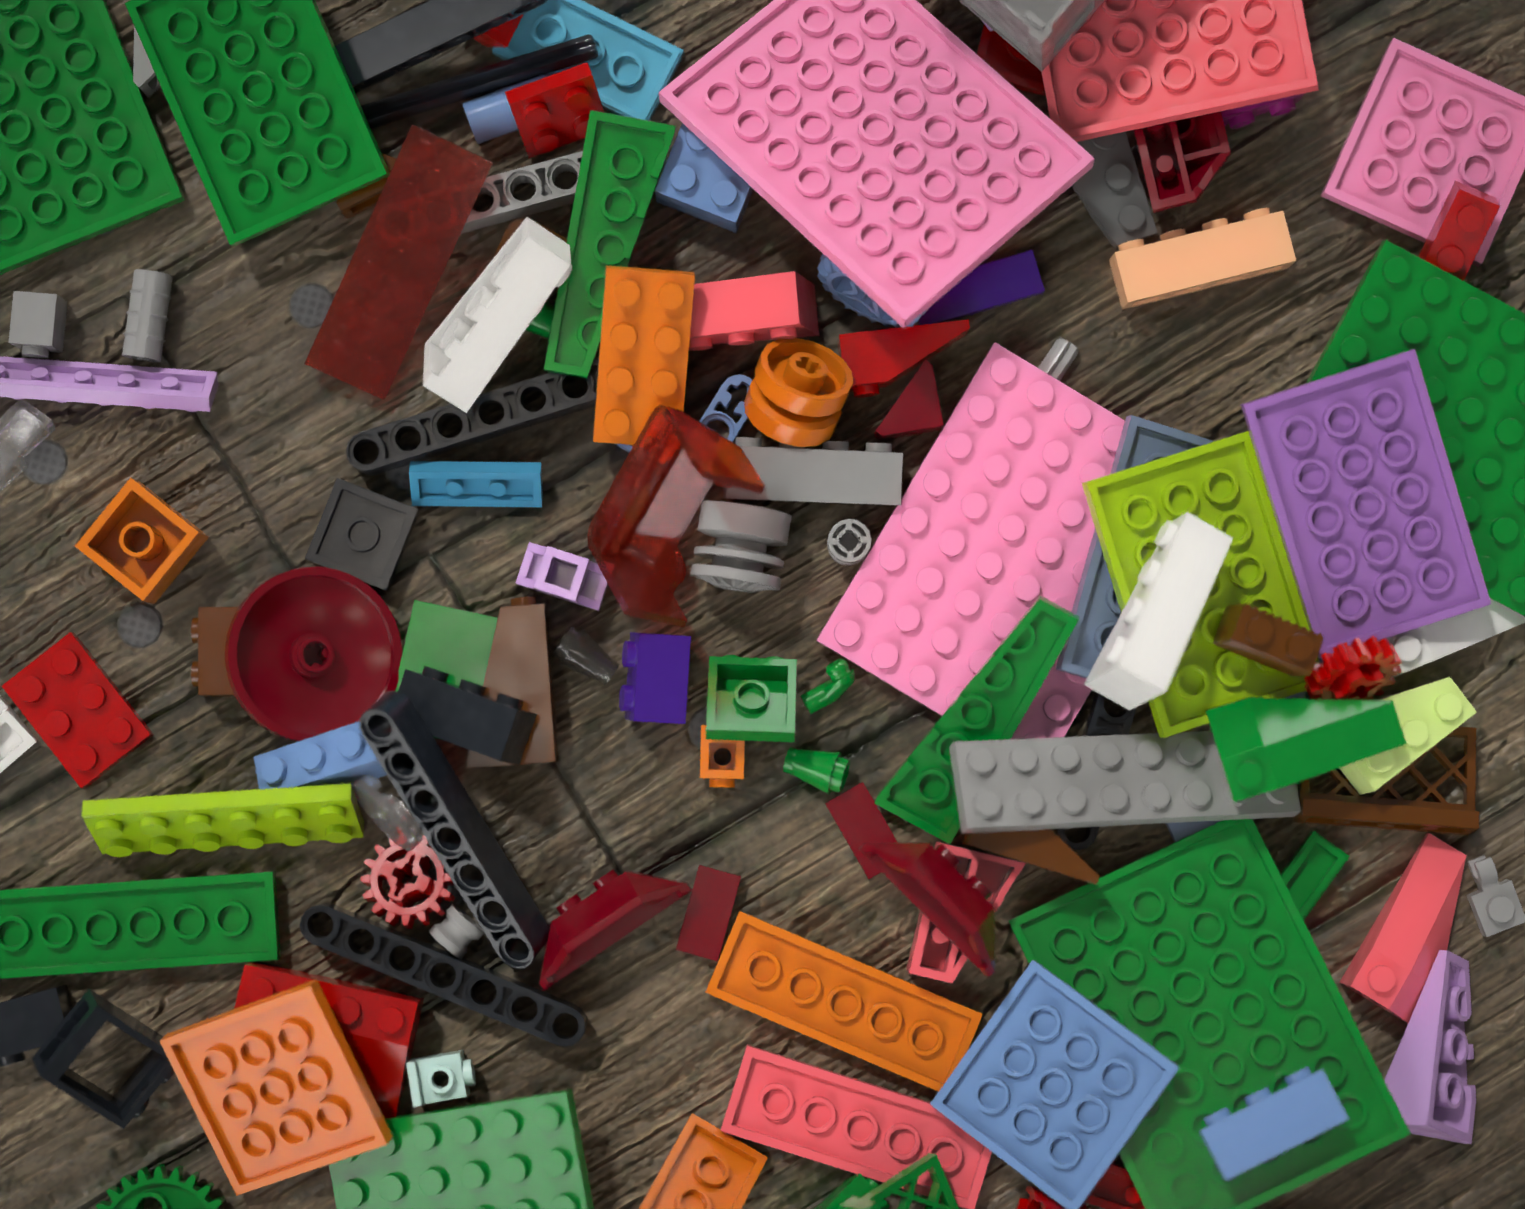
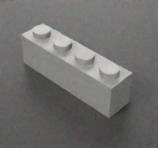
(823, 473)

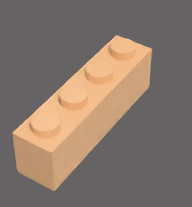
(1202, 259)

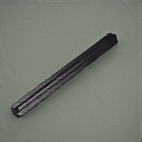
(480, 81)

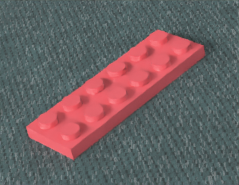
(849, 1124)

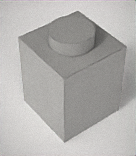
(37, 323)

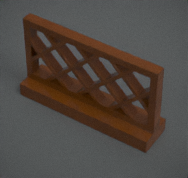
(1397, 812)

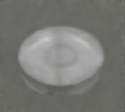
(387, 813)

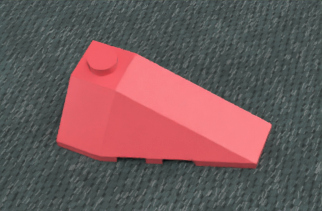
(1409, 930)

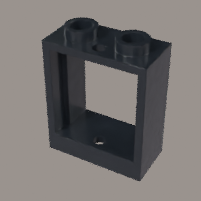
(72, 1037)

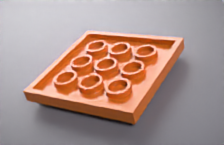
(276, 1088)

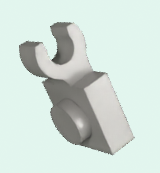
(1495, 902)

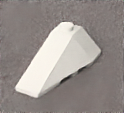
(1452, 634)

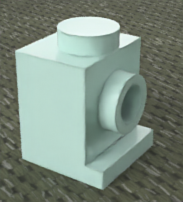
(421, 1080)

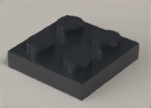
(362, 534)

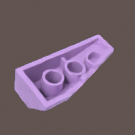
(1431, 1059)

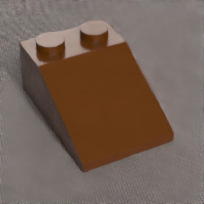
(1036, 848)

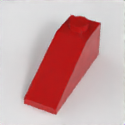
(888, 354)

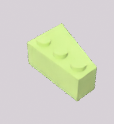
(1425, 718)

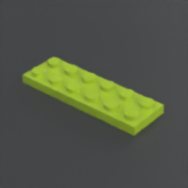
(224, 819)

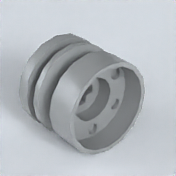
(740, 546)

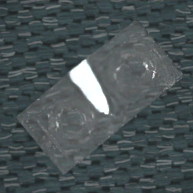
(20, 432)

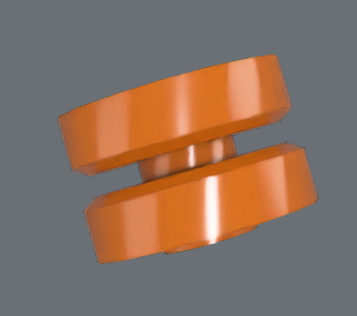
(798, 392)

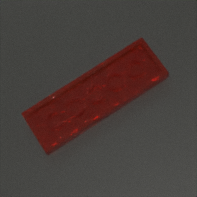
(398, 262)

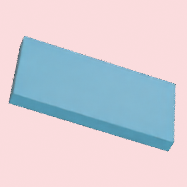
(629, 61)

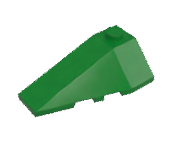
(1290, 740)

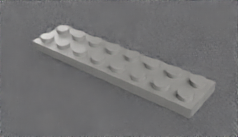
(1100, 783)

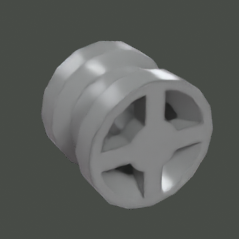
(456, 931)

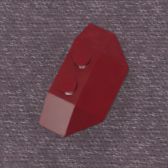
(1182, 158)
(941, 894)
(604, 918)

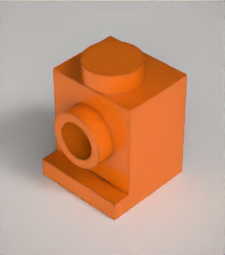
(721, 775)

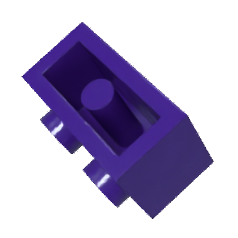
(655, 678)

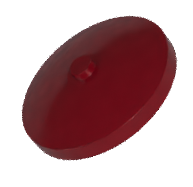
(311, 652)

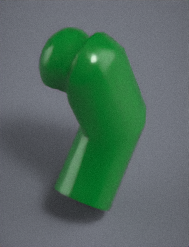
(830, 691)

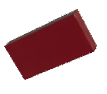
(860, 823)
(708, 912)

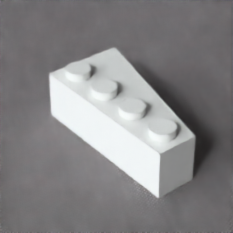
(494, 314)
(1160, 613)

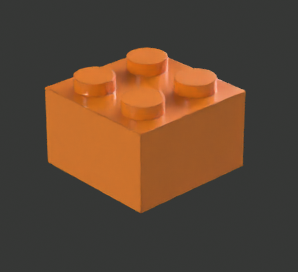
(141, 541)

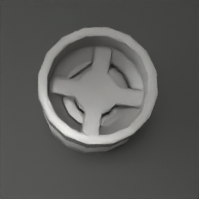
(844, 546)

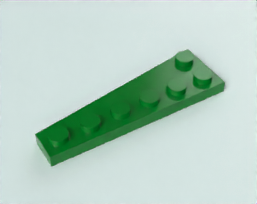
(610, 204)
(984, 710)

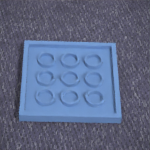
(1054, 1086)

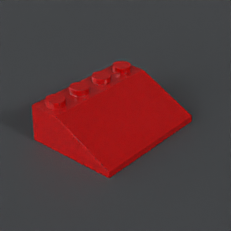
(373, 1020)

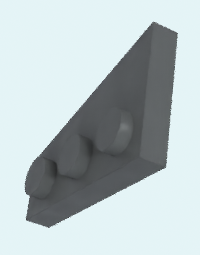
(1115, 191)

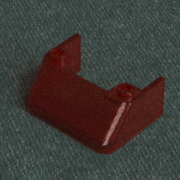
(653, 505)

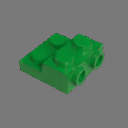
(751, 699)

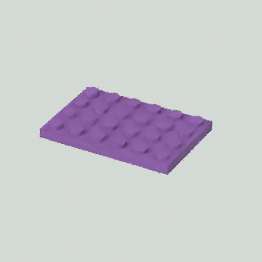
(1366, 502)

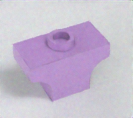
(562, 576)

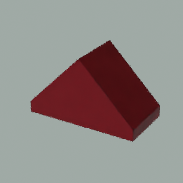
(915, 410)

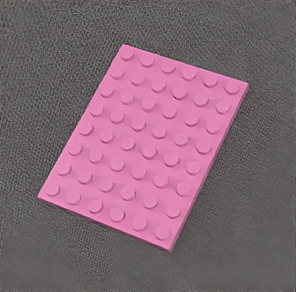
(878, 140)
(980, 539)

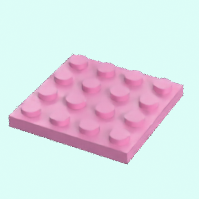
(1421, 134)

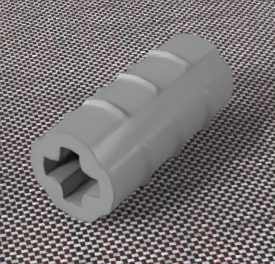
(147, 315)

